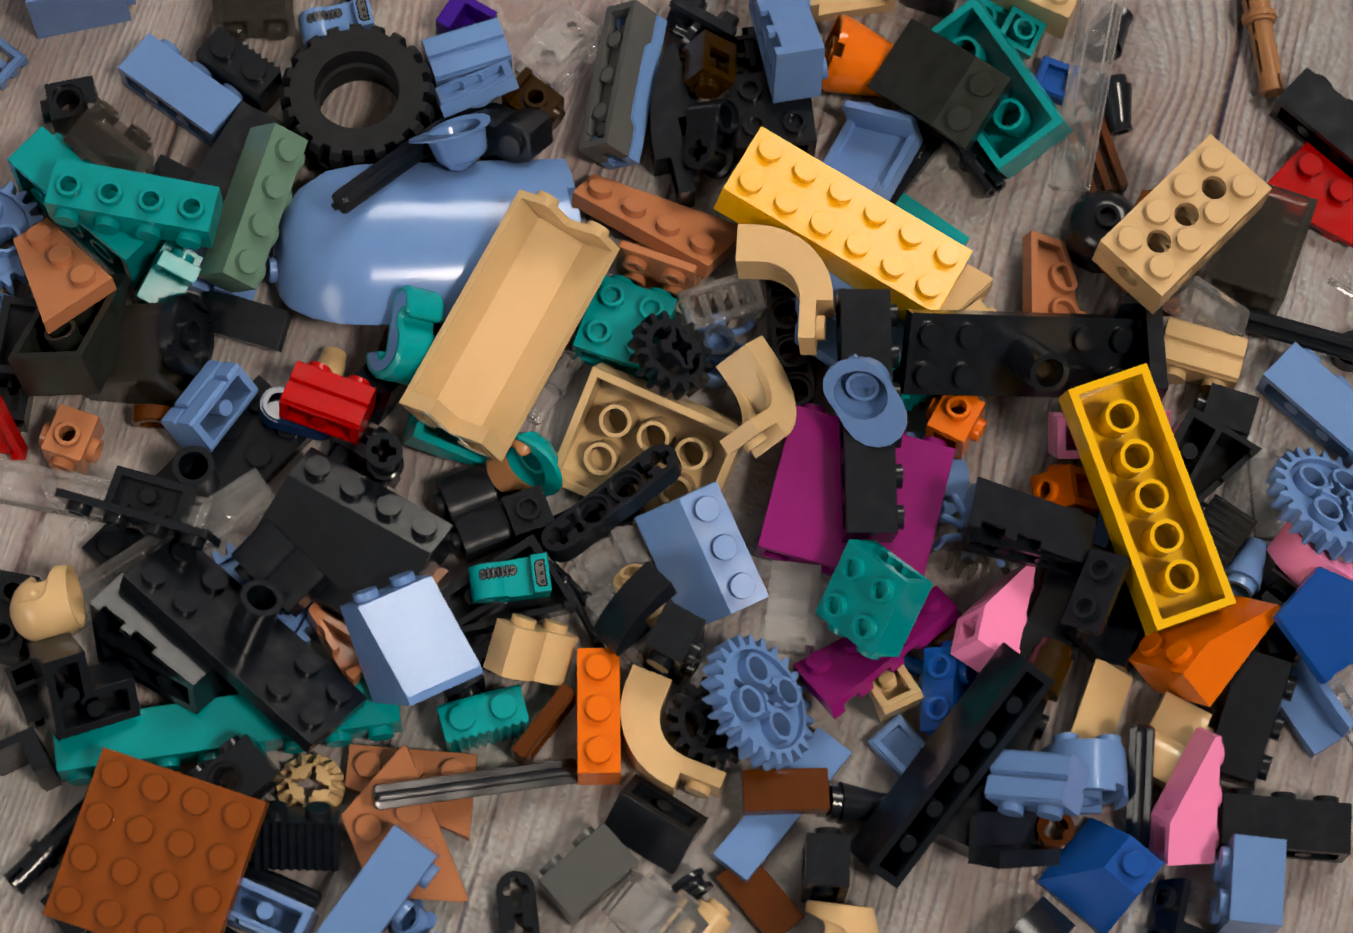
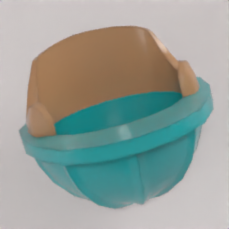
(527, 464)

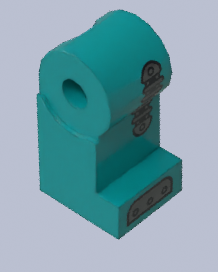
(511, 580)

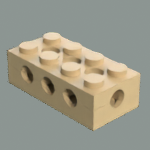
(1181, 198)

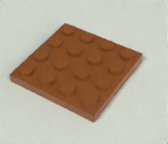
(154, 851)

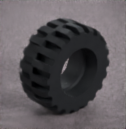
(348, 58)

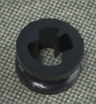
(693, 884)

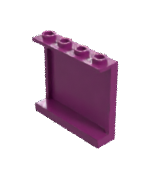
(806, 495)

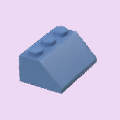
(702, 553)

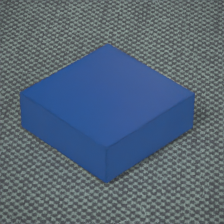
(1053, 78)

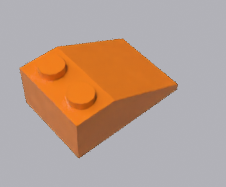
(1203, 653)

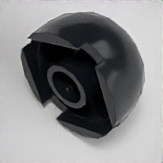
(1089, 222)

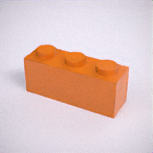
(598, 717)

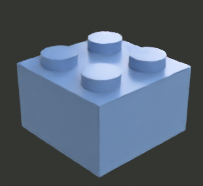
(1249, 885)

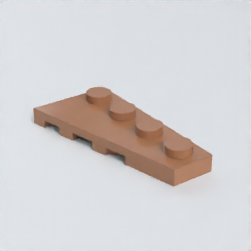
(658, 222)

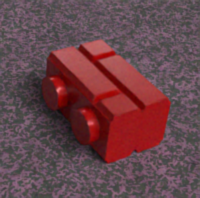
(327, 401)

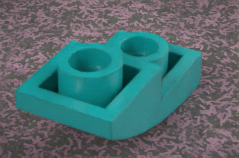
(1019, 27)

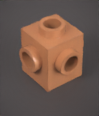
(72, 440)

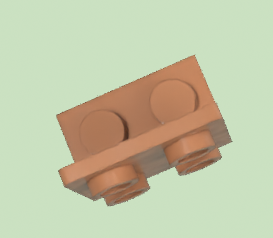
(654, 269)

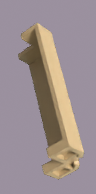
(510, 324)

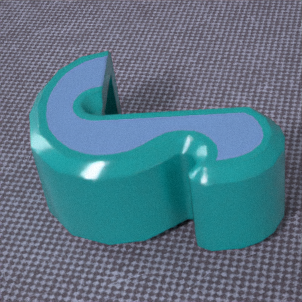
(409, 335)

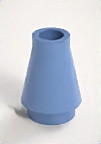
(1247, 568)

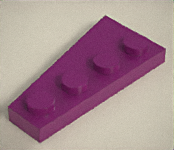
(842, 672)

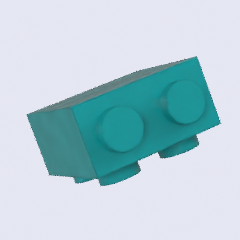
(611, 318)
(873, 599)

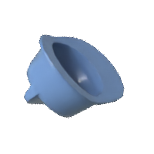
(457, 140)
(865, 400)

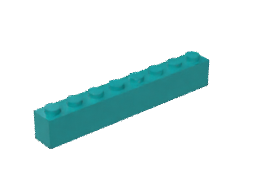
(177, 736)

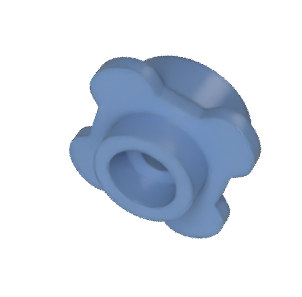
(417, 920)

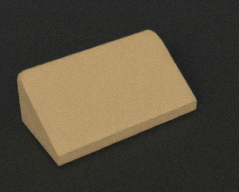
(1101, 701)

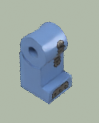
(319, 19)

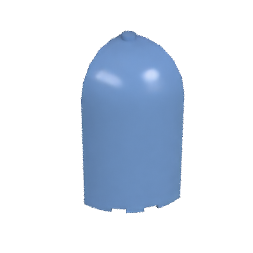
(413, 232)

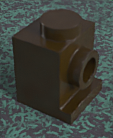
(709, 74)
(530, 88)

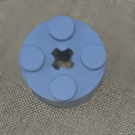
(1106, 766)

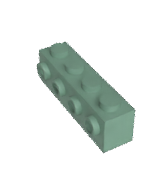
(254, 208)

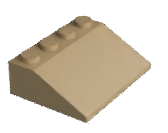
(623, 418)

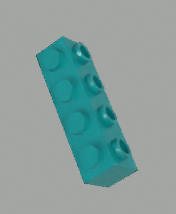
(133, 203)

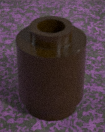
(1054, 660)

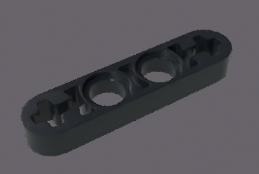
(607, 498)

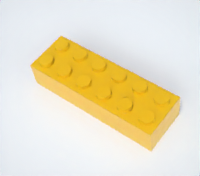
(849, 226)
(1146, 498)

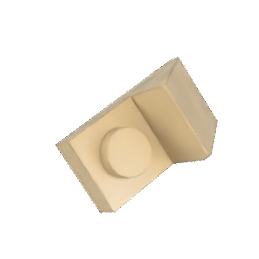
(895, 693)

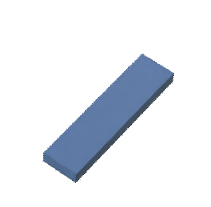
(759, 835)

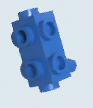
(941, 681)

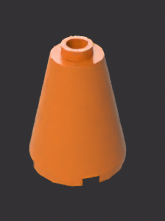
(853, 57)

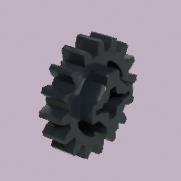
(670, 355)
(697, 714)

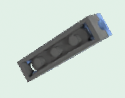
(622, 85)

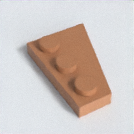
(60, 274)
(1048, 276)
(452, 815)

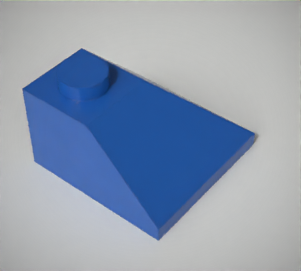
(1320, 622)
(1100, 874)

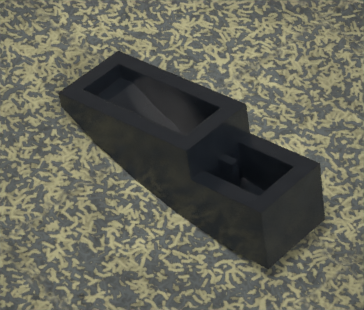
(14, 318)

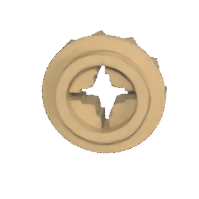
(327, 775)

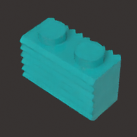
(483, 719)

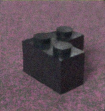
(76, 695)

